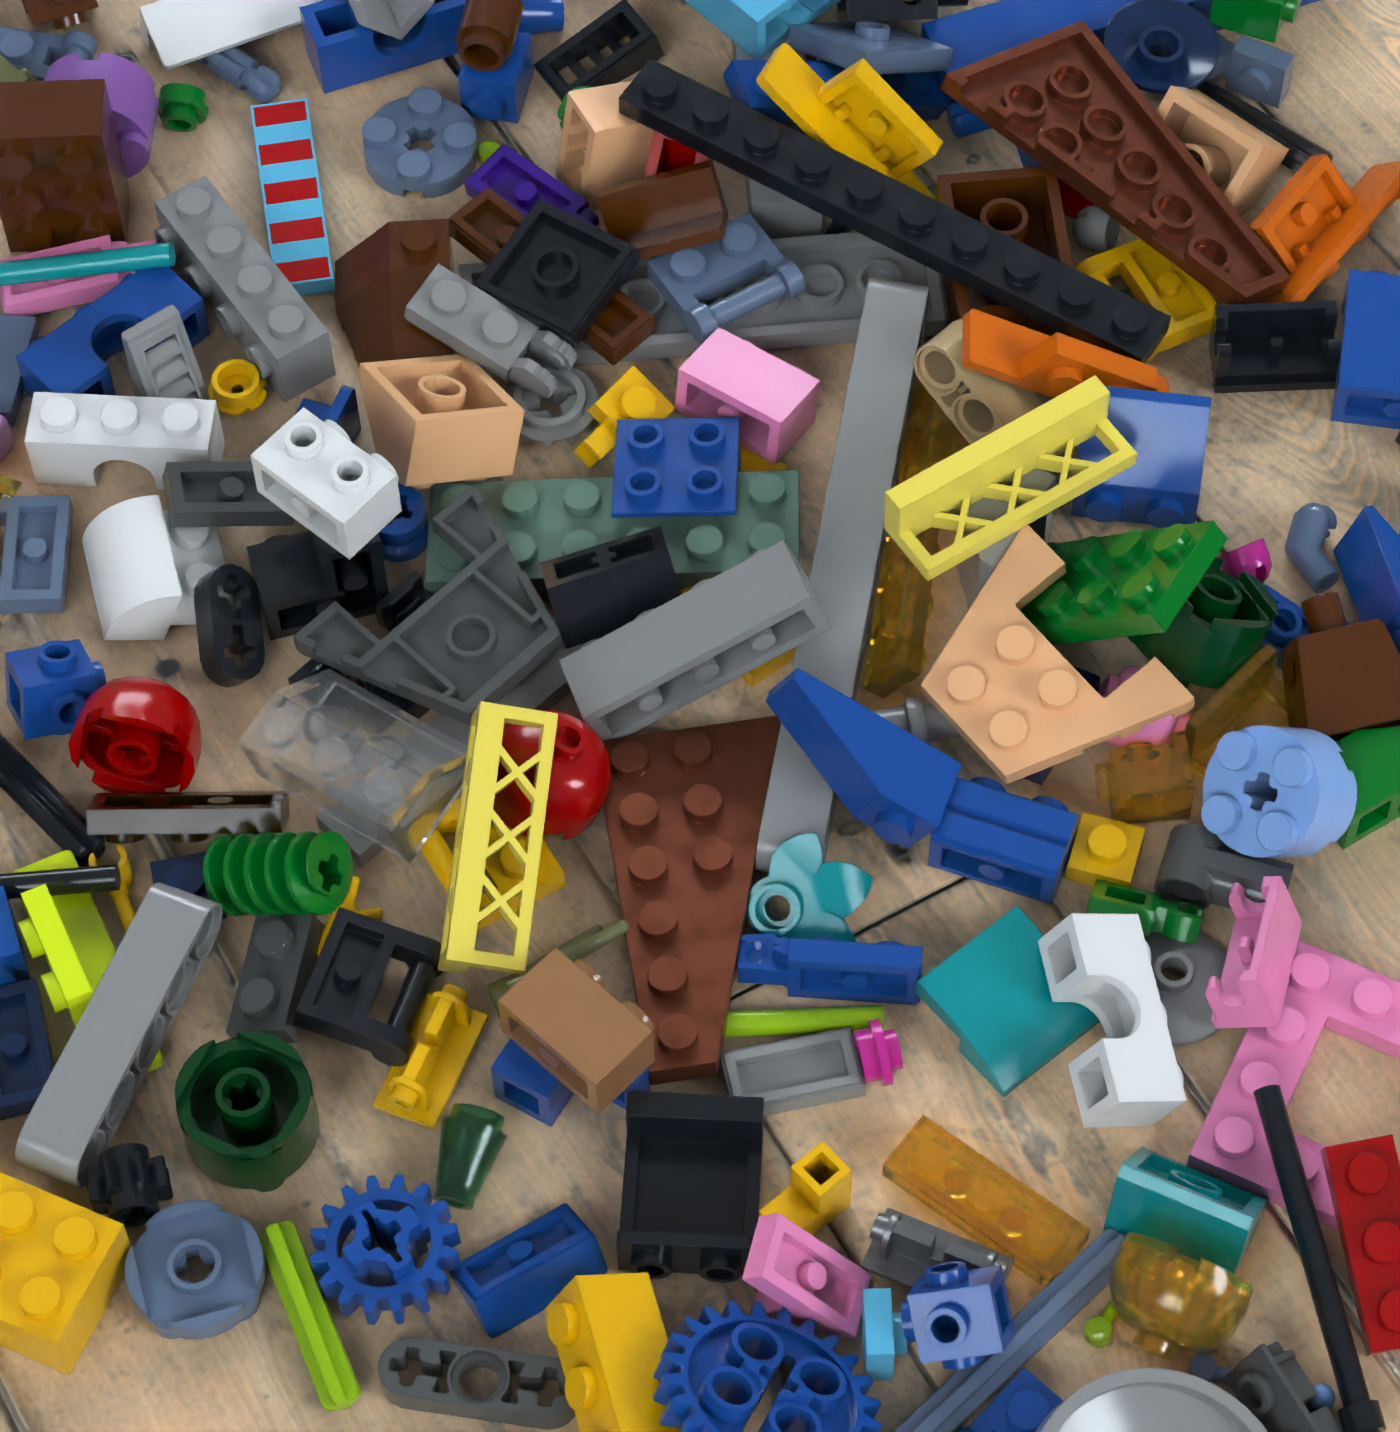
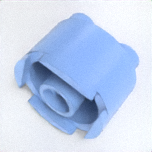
(1278, 792)

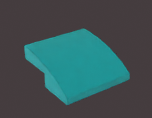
(1001, 1003)

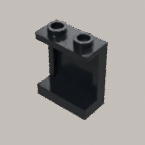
(690, 1184)

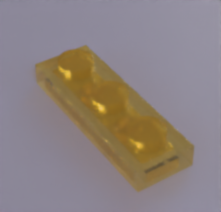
(985, 1201)

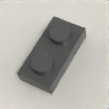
(218, 496)
(275, 975)

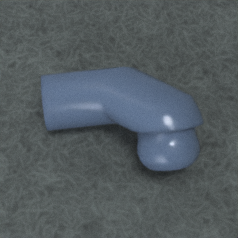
(1305, 543)

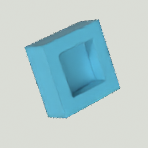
(881, 1334)

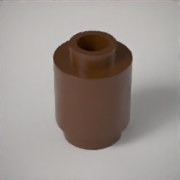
(488, 32)

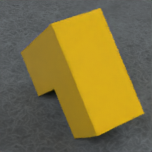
(816, 1190)

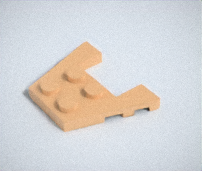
(1018, 693)

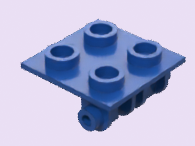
(676, 467)

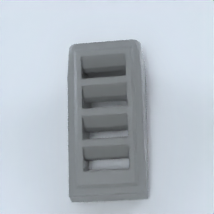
(168, 368)

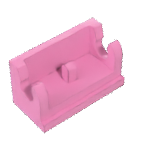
(1256, 959)

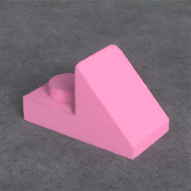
(805, 1277)

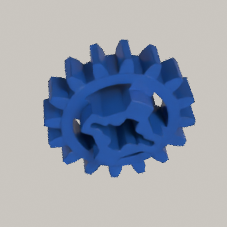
(367, 1273)

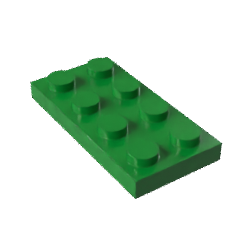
(1124, 582)

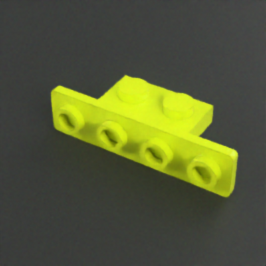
(71, 939)

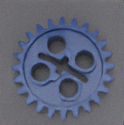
(724, 1363)

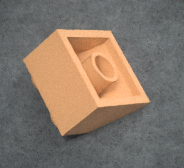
(1225, 145)
(440, 419)

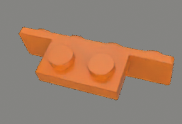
(1320, 219)
(1047, 362)

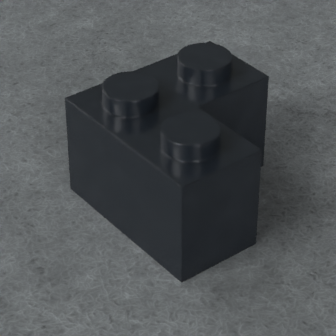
(305, 575)

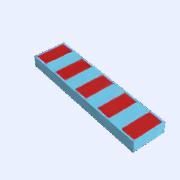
(292, 195)

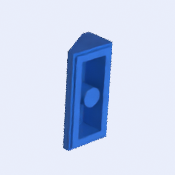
(527, 1269)

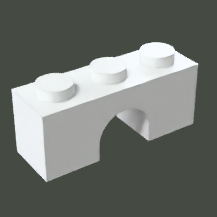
(77, 432)
(1108, 969)

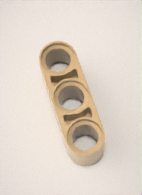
(969, 398)

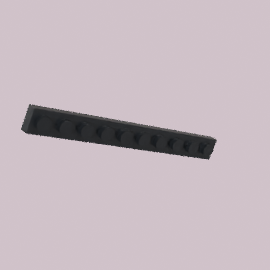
(892, 213)

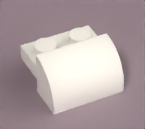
(146, 568)

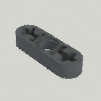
(425, 1391)

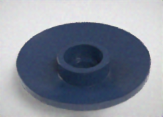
(1164, 29)

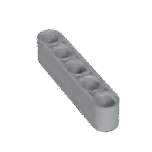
(118, 1034)

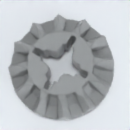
(574, 395)

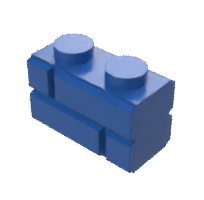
(1004, 838)

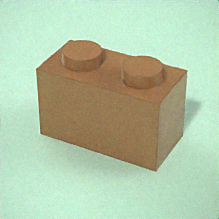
(578, 1029)

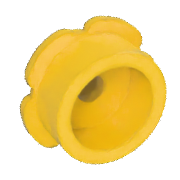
(234, 376)

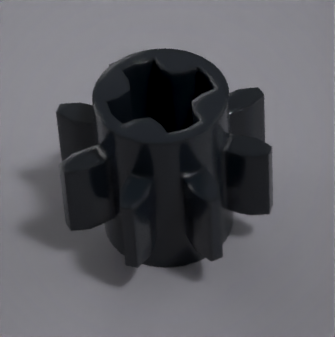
(128, 1184)

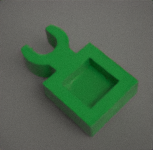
(1173, 919)

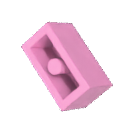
(746, 382)

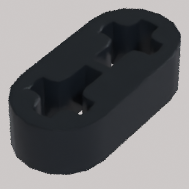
(229, 625)

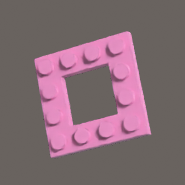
(1319, 995)

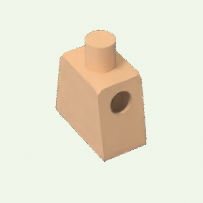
(599, 142)

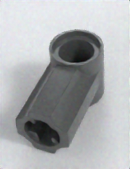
(1203, 868)

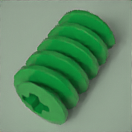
(278, 873)

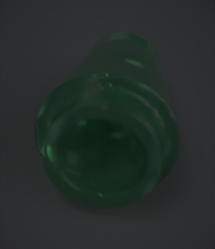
(467, 1153)

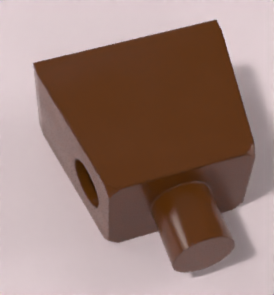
(1340, 673)

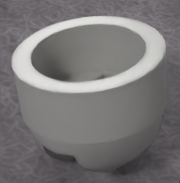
(1095, 229)

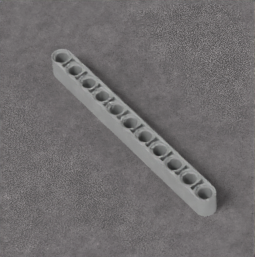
(850, 542)

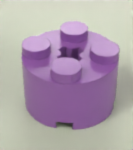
(130, 98)

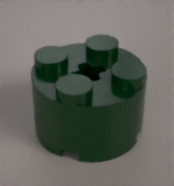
(1214, 630)
(247, 1110)

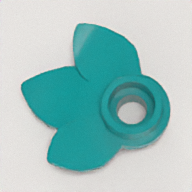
(816, 890)

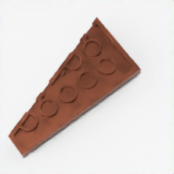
(1101, 136)
(683, 860)

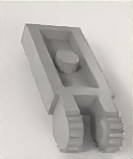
(488, 332)

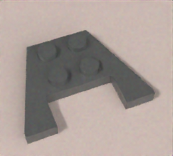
(460, 644)

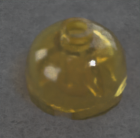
(1174, 1298)

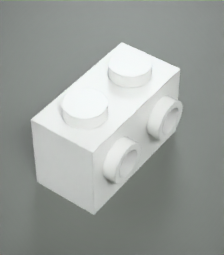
(327, 482)

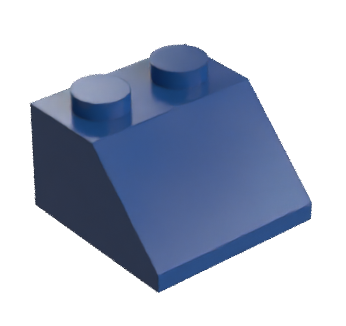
(1170, 450)

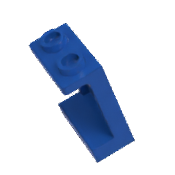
(1370, 351)

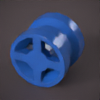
(406, 536)

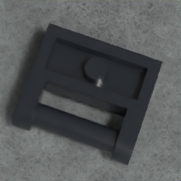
(349, 980)

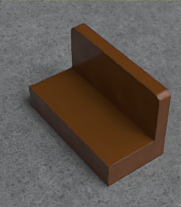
(666, 210)

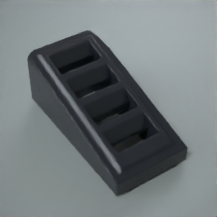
(602, 33)

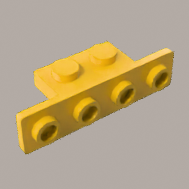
(852, 115)

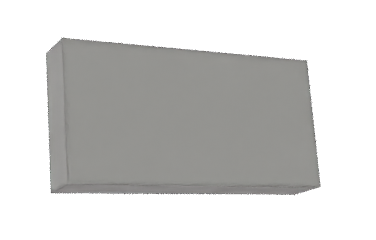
(796, 1071)

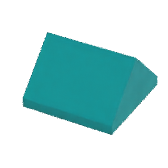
(1184, 1209)

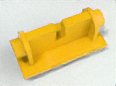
(442, 1046)

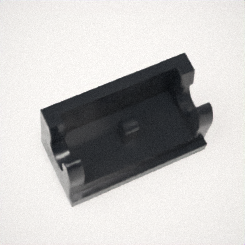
(1274, 346)
(609, 585)

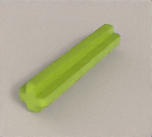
(309, 1316)

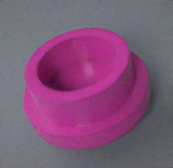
(877, 1053)

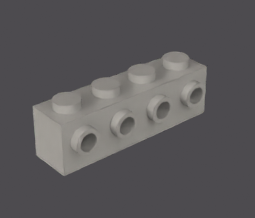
(245, 289)
(694, 643)

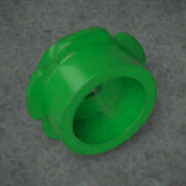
(182, 106)

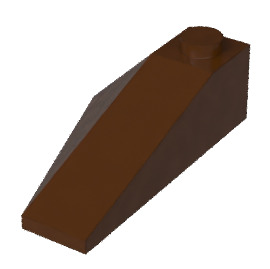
(378, 283)

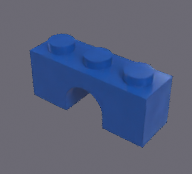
(351, 54)
(76, 352)

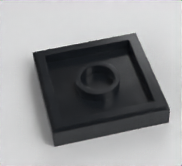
(558, 272)

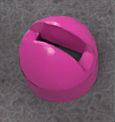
(1252, 558)

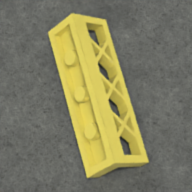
(997, 460)
(472, 839)

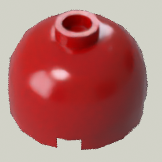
(137, 736)
(577, 778)

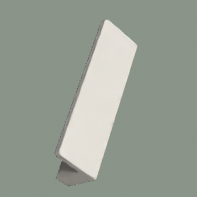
(200, 28)

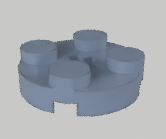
(413, 119)
(202, 1308)

